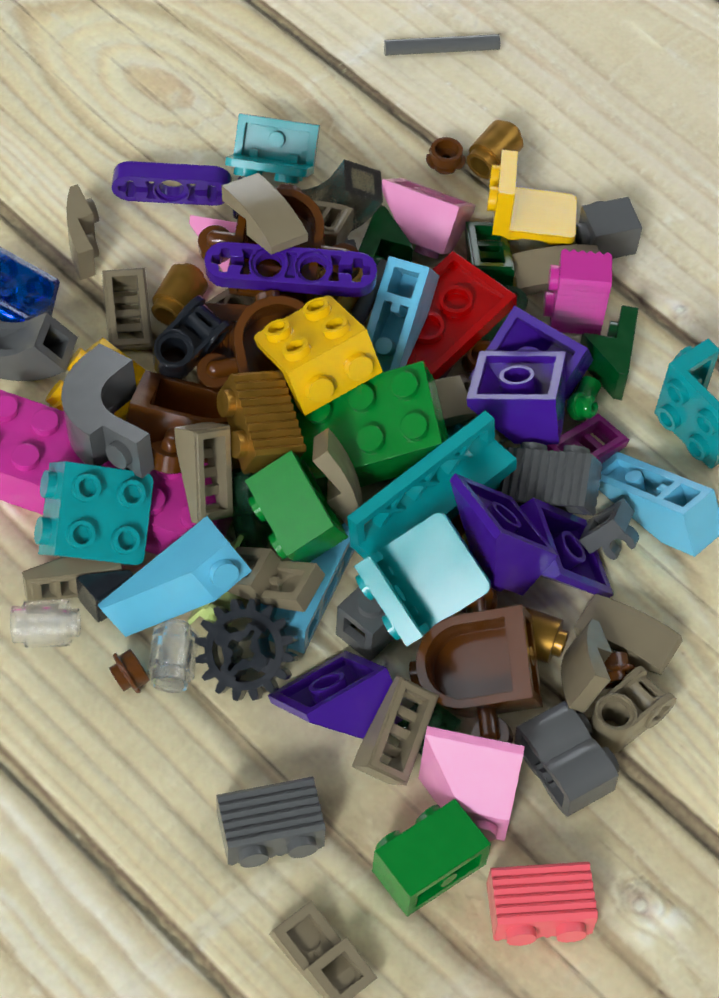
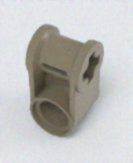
(634, 706)

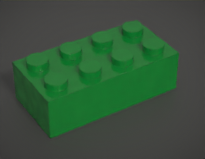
(380, 424)

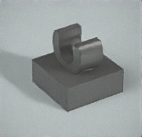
(608, 526)

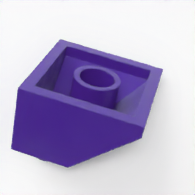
(528, 333)
(521, 393)
(501, 536)
(574, 563)
(338, 694)

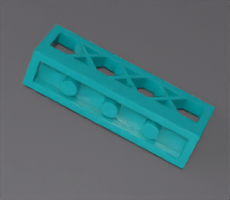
(427, 486)

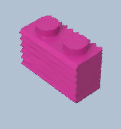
(579, 292)

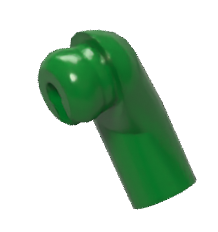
(581, 403)

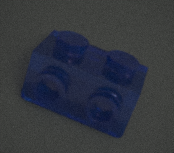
(24, 289)

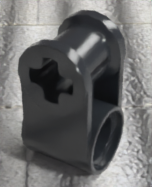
(193, 332)

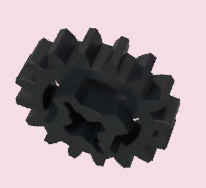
(234, 665)

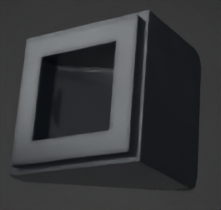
(96, 587)

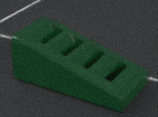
(489, 256)

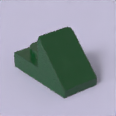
(385, 238)
(613, 352)

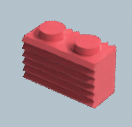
(541, 902)

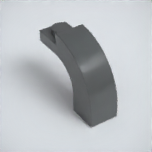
(34, 348)
(90, 396)

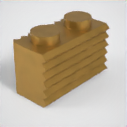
(259, 418)

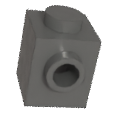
(610, 226)

